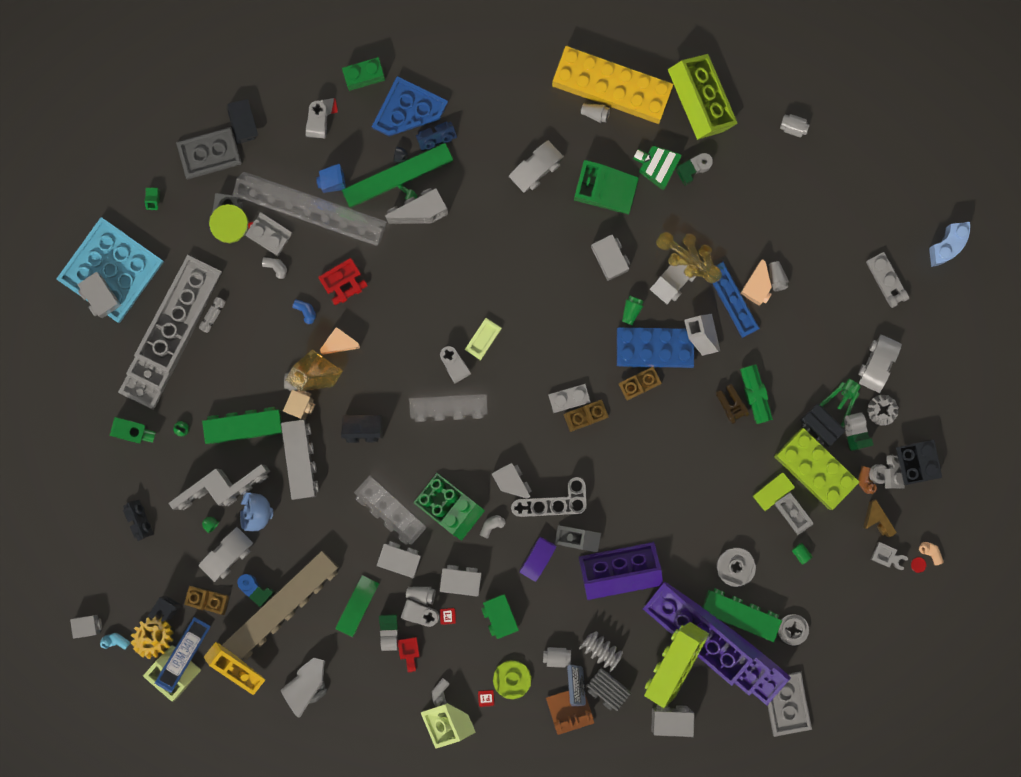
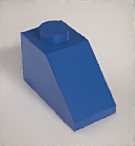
(331, 179)

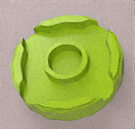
(228, 223)
(512, 679)

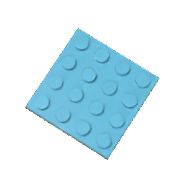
(119, 260)

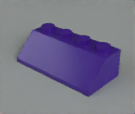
(621, 571)

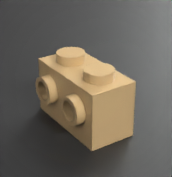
(299, 404)

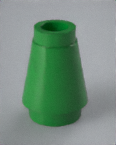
(632, 309)

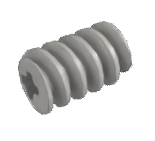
(601, 650)

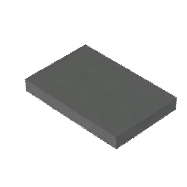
(209, 153)

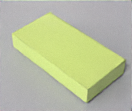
(483, 339)

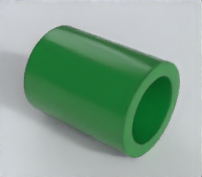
(802, 553)

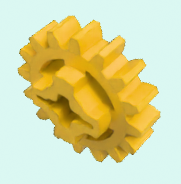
(143, 641)

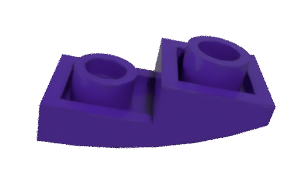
(538, 559)

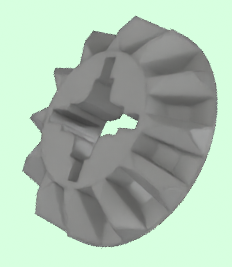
(873, 410)
(800, 624)

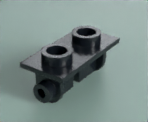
(135, 511)

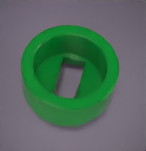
(183, 425)
(209, 524)

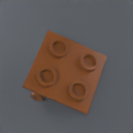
(567, 716)

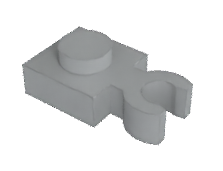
(893, 475)
(886, 555)

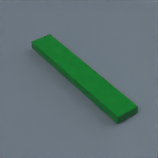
(397, 175)

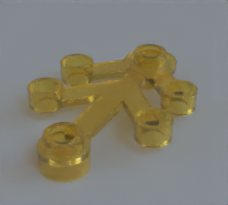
(691, 259)

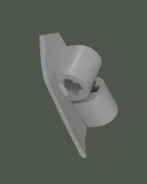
(303, 687)

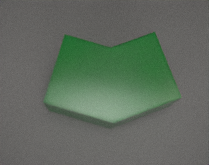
(152, 198)

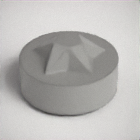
(877, 474)

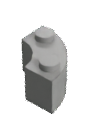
(529, 172)
(670, 283)
(877, 368)
(232, 547)

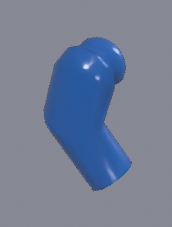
(307, 309)

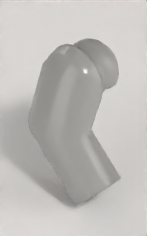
(277, 265)
(490, 523)
(438, 692)

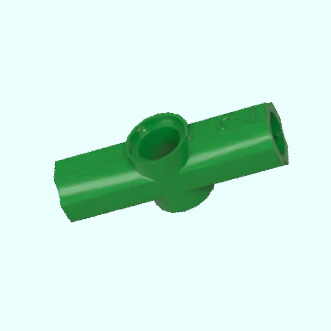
(756, 394)

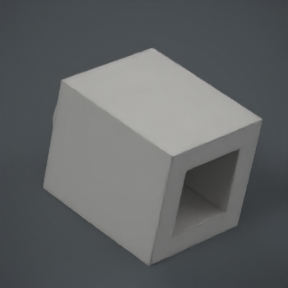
(86, 626)

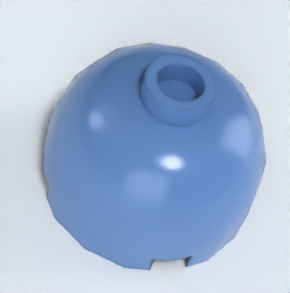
(255, 512)

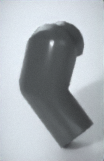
(319, 694)

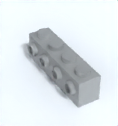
(298, 459)

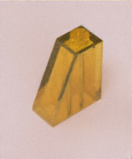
(313, 373)

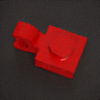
(408, 650)

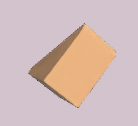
(338, 342)

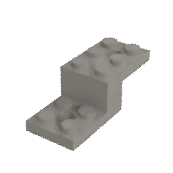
(220, 488)

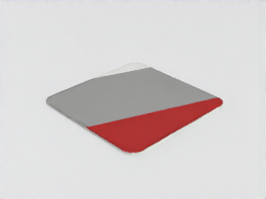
(331, 105)

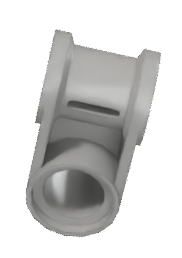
(317, 124)
(456, 367)
(416, 612)

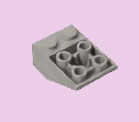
(424, 209)

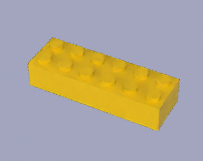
(612, 84)

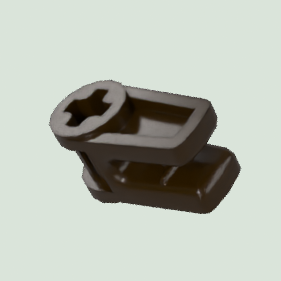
(730, 409)

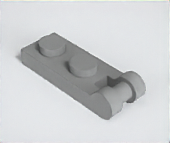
(887, 279)

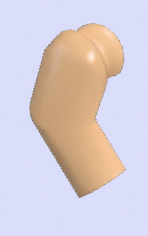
(931, 550)

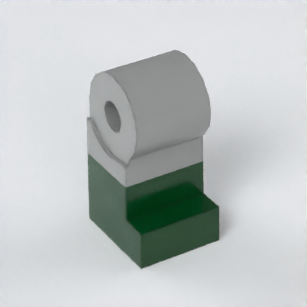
(695, 165)
(857, 431)
(389, 632)

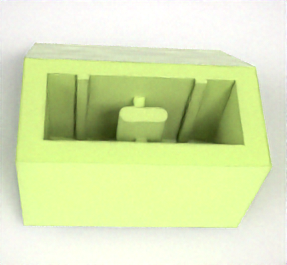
(186, 678)

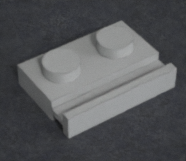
(269, 234)

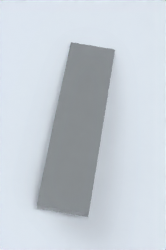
(169, 332)

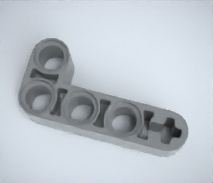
(548, 502)

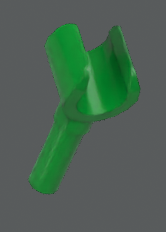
(409, 193)

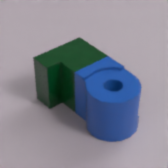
(253, 590)

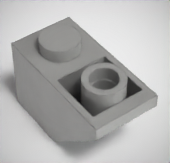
(703, 334)
(510, 482)

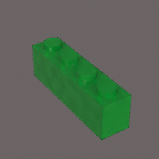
(241, 427)
(742, 616)

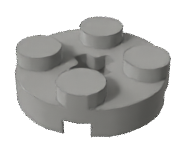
(745, 561)

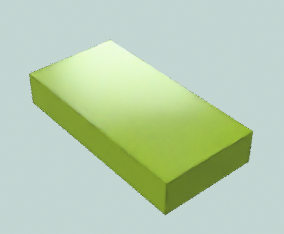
(773, 491)

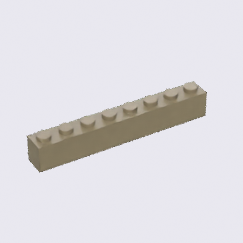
(282, 606)

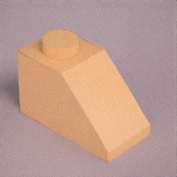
(758, 285)

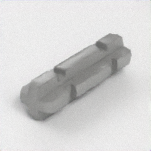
(212, 314)

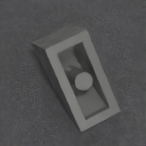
(577, 538)

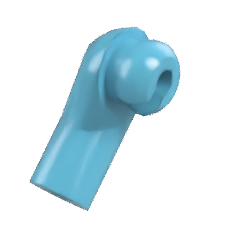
(114, 639)

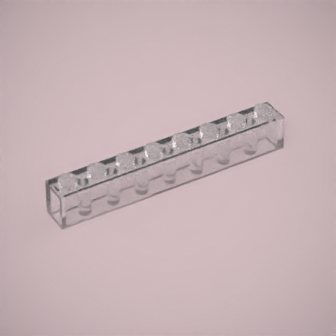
(309, 208)

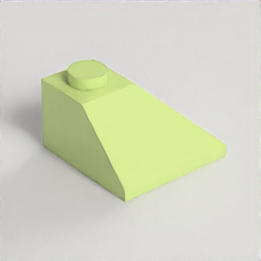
(447, 725)

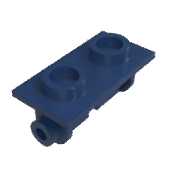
(444, 133)

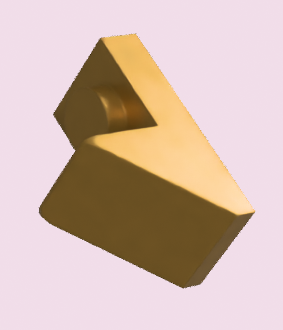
(876, 514)

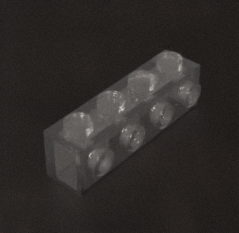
(448, 406)
(387, 507)

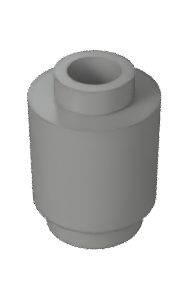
(794, 125)
(557, 657)

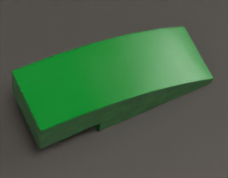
(357, 606)

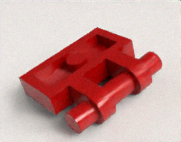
(338, 277)

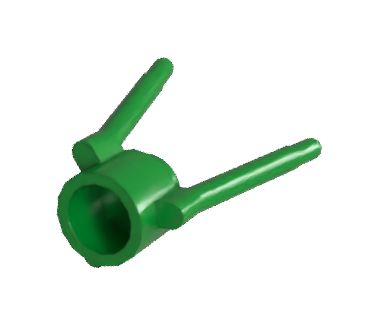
(850, 390)

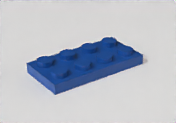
(654, 348)

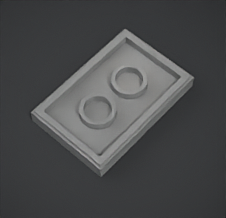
(789, 708)

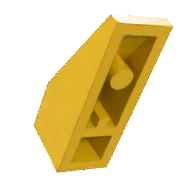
(233, 668)

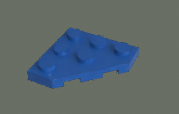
(408, 108)

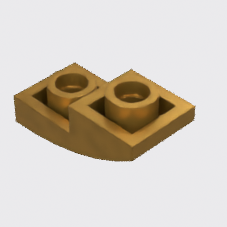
(639, 383)
(586, 415)
(206, 600)

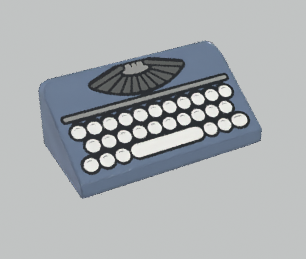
(576, 685)

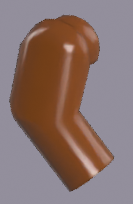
(864, 481)

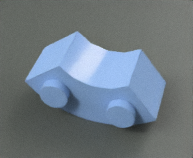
(951, 245)

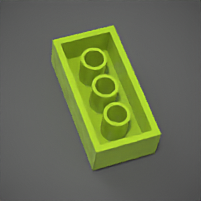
(702, 96)
(816, 469)
(676, 664)

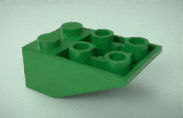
(605, 187)
(449, 506)

